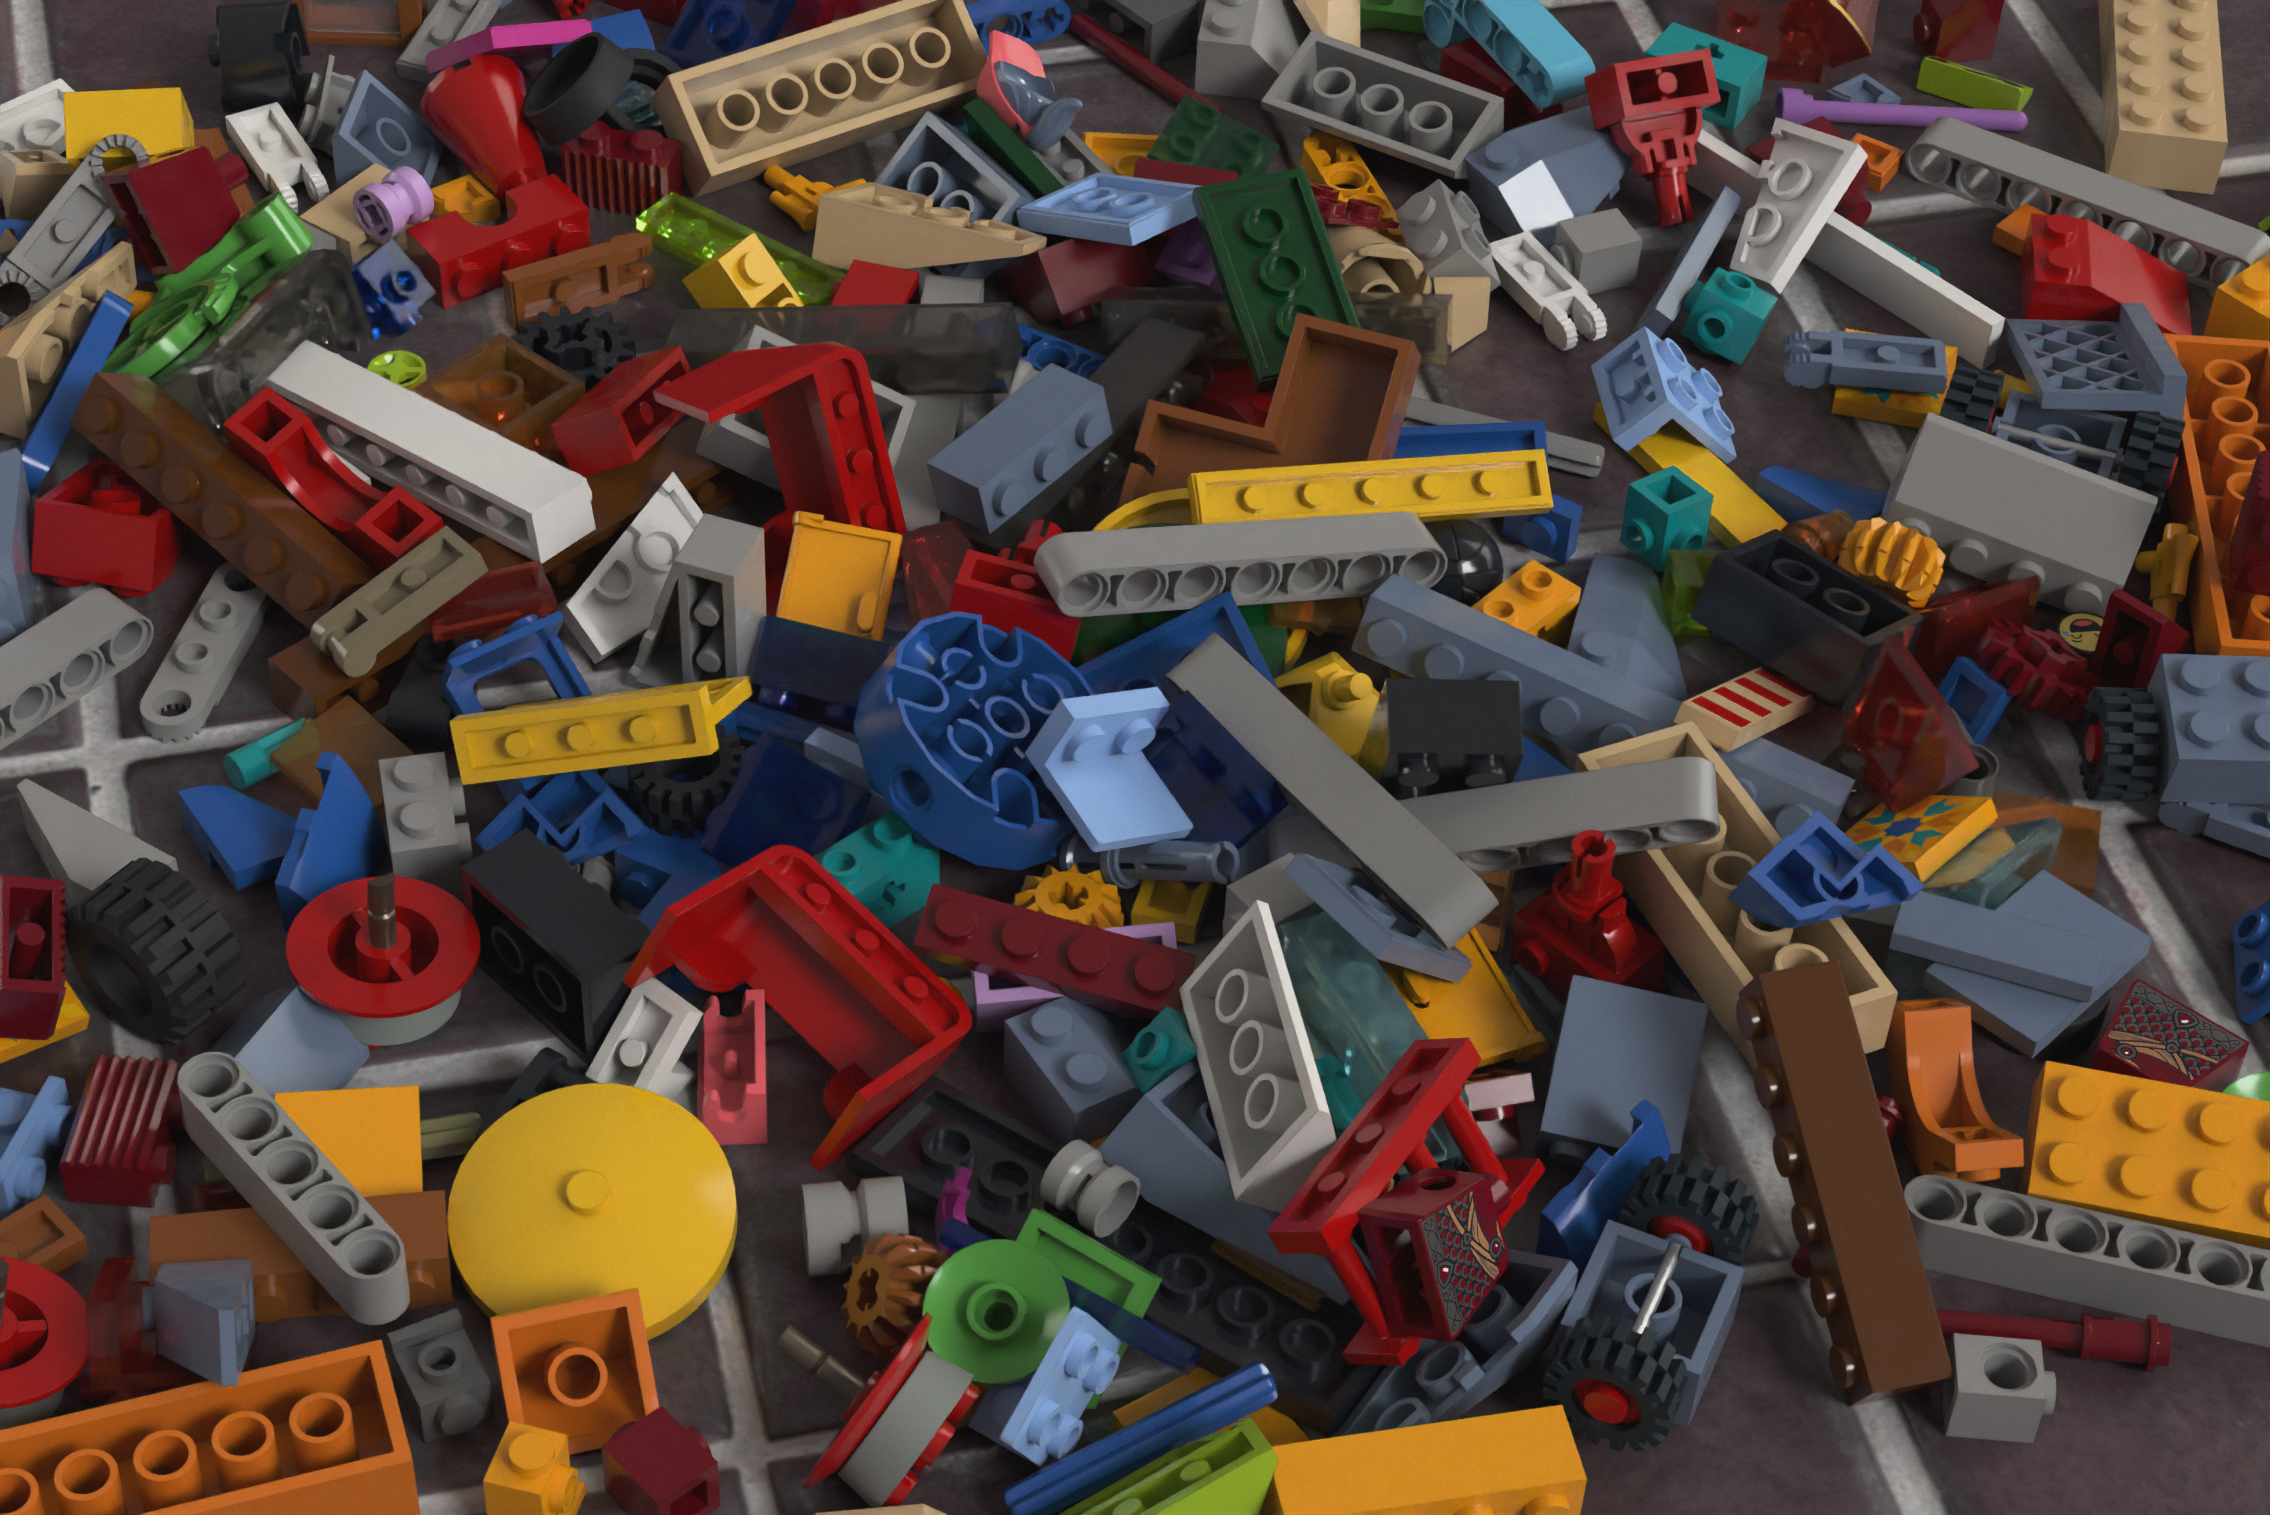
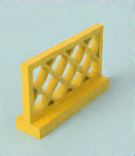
(595, 730)

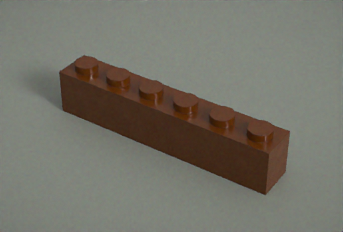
(219, 495)
(1843, 1184)

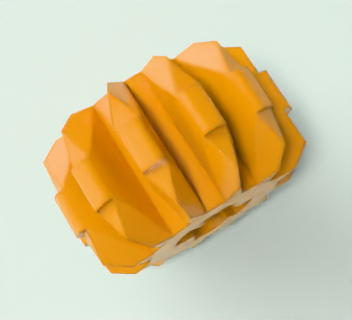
(1893, 560)
(1073, 897)

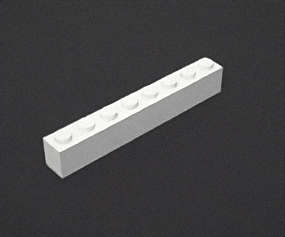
(437, 454)

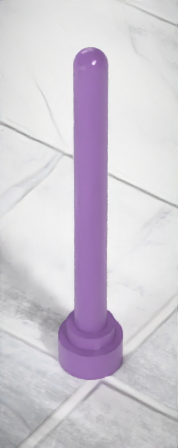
(1800, 108)

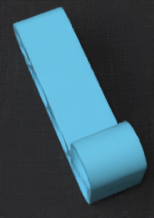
(1520, 40)

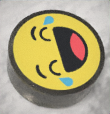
(2081, 632)

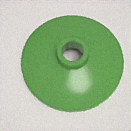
(987, 1279)

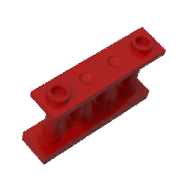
(1366, 1157)

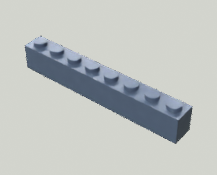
(1572, 696)

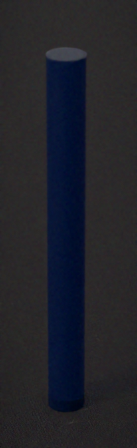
(1117, 1320)

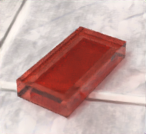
(494, 602)

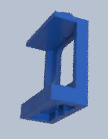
(522, 641)

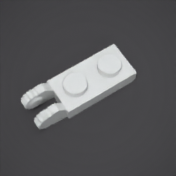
(277, 152)
(1546, 290)

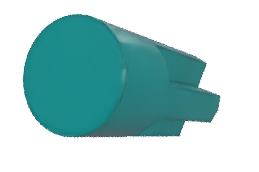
(252, 762)

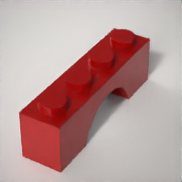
(297, 460)

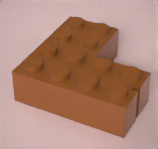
(1333, 403)

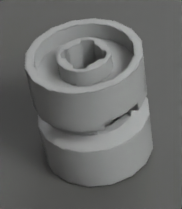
(843, 1220)

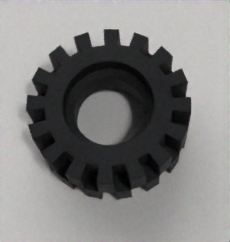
(684, 803)

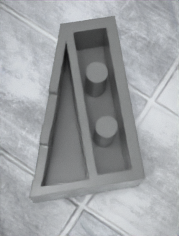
(708, 609)

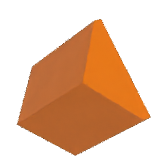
(576, 1367)

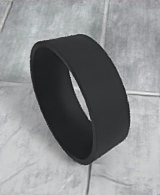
(577, 87)

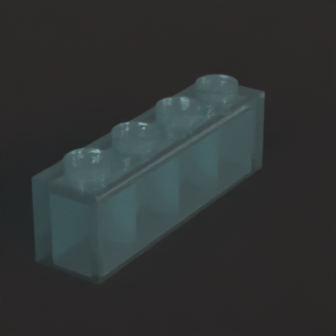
(1353, 1010)

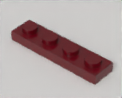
(1051, 953)

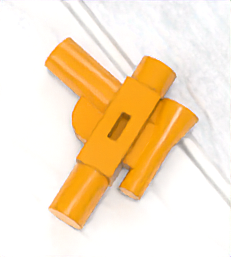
(799, 196)
(2169, 568)

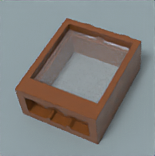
(362, 21)

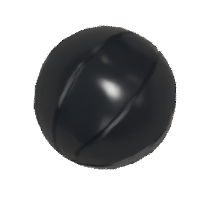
(1472, 558)

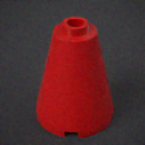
(483, 122)

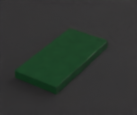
(1271, 263)

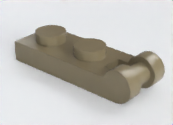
(397, 601)

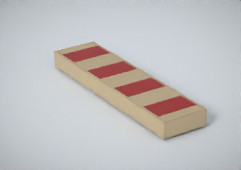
(1745, 708)

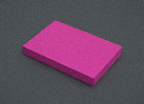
(518, 42)

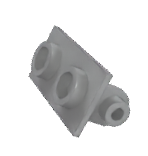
(325, 102)

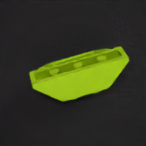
(1203, 1477)

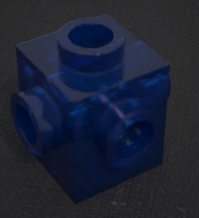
(391, 289)

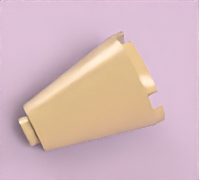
(1375, 262)

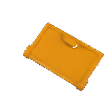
(839, 576)
(1475, 1008)

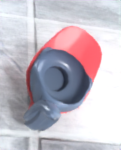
(1021, 95)

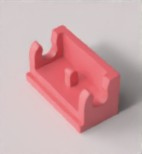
(734, 1072)

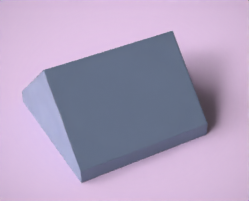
(381, 131)
(293, 1043)

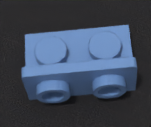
(29, 1137)

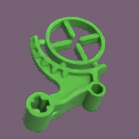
(208, 286)

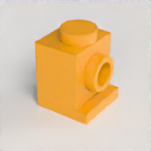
(532, 1474)

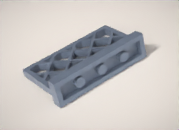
(2100, 363)

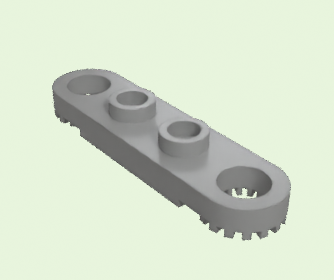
(66, 227)
(204, 656)

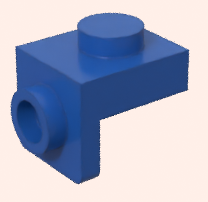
(1547, 533)

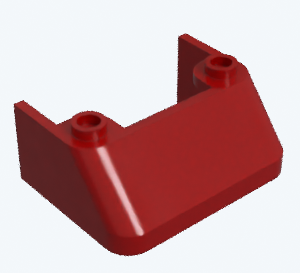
(819, 432)
(825, 972)

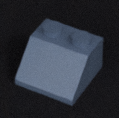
(1071, 1068)

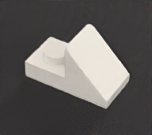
(648, 1041)

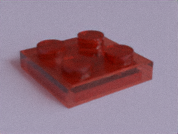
(1776, 32)

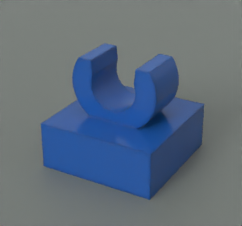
(1975, 697)

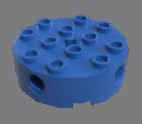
(950, 735)

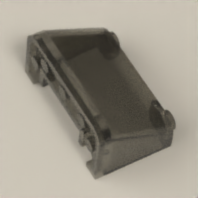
(264, 326)

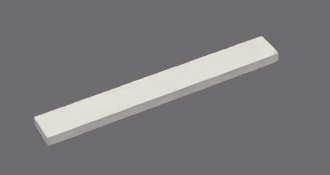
(1865, 262)

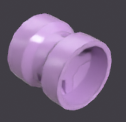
(388, 206)

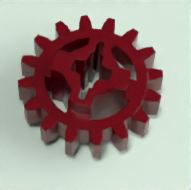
(2037, 669)

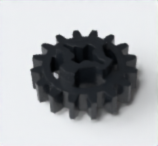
(579, 343)

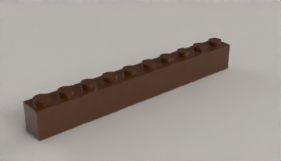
(311, 683)

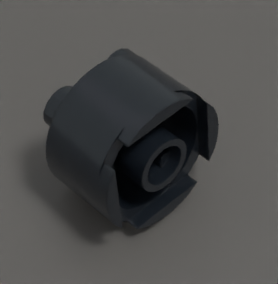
(260, 54)

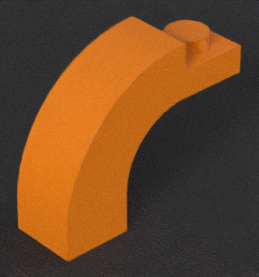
(1938, 1089)

